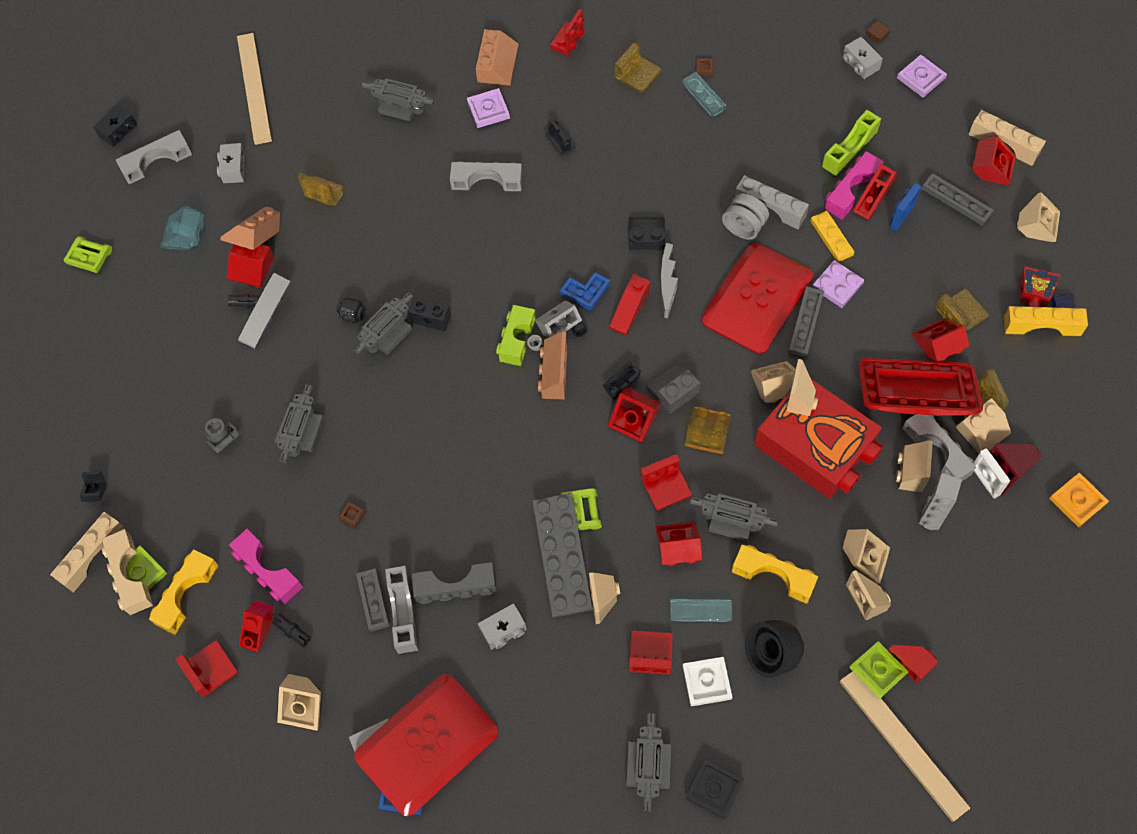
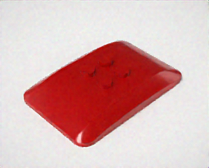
(757, 298)
(920, 387)
(426, 744)

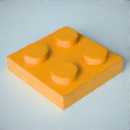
(1079, 499)

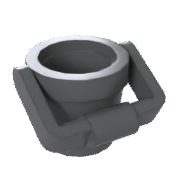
(220, 434)

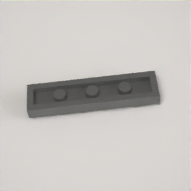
(957, 199)
(806, 321)

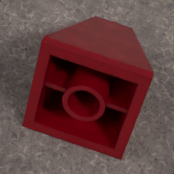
(1015, 460)

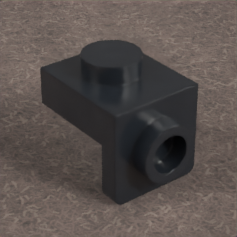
(93, 486)

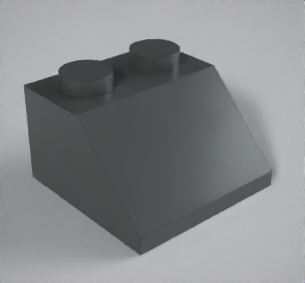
(674, 388)

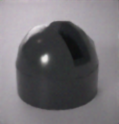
(579, 329)

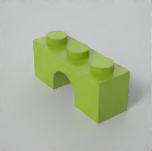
(519, 321)

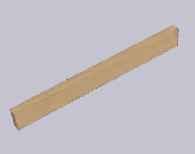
(254, 89)
(906, 747)

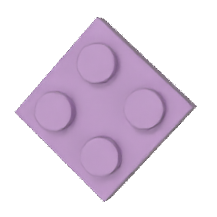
(921, 76)
(488, 108)
(838, 283)

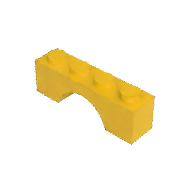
(1066, 320)
(196, 569)
(798, 581)

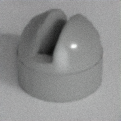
(531, 344)

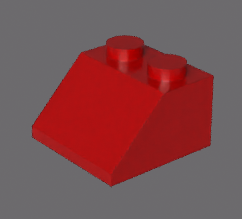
(994, 161)
(249, 265)
(941, 339)
(634, 414)
(678, 543)

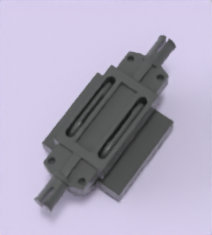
(398, 98)
(386, 327)
(299, 426)
(733, 515)
(649, 763)

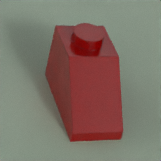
(914, 659)

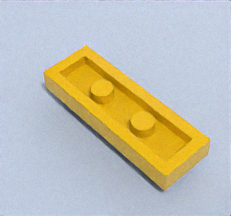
(832, 236)

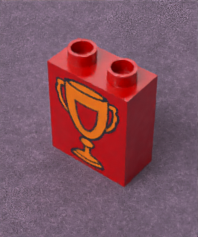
(821, 446)

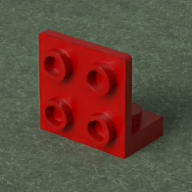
(569, 34)
(665, 482)
(650, 652)
(207, 668)

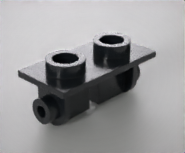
(559, 136)
(621, 380)

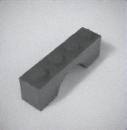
(478, 581)

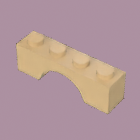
(1025, 145)
(119, 550)
(74, 566)

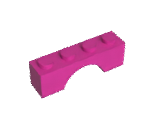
(841, 199)
(281, 582)

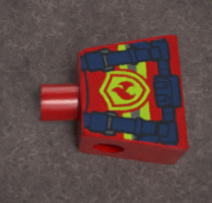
(1037, 286)

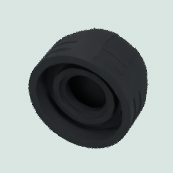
(773, 647)

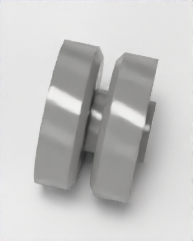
(745, 216)

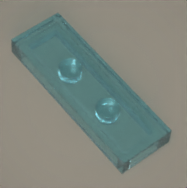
(704, 94)
(700, 610)

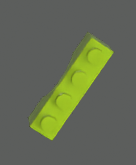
(840, 155)

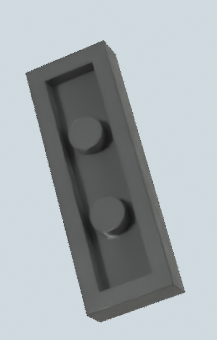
(372, 600)

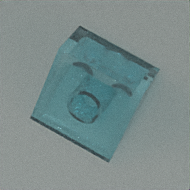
(183, 229)

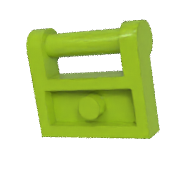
(87, 259)
(577, 496)

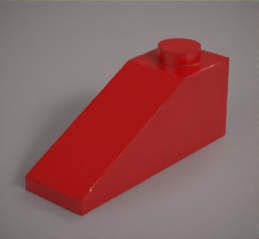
(875, 191)
(630, 304)

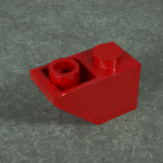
(255, 625)

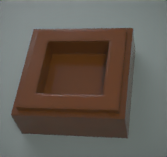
(878, 31)
(704, 66)
(352, 514)

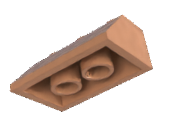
(496, 58)
(255, 229)
(553, 367)

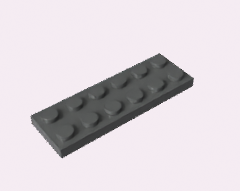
(562, 555)

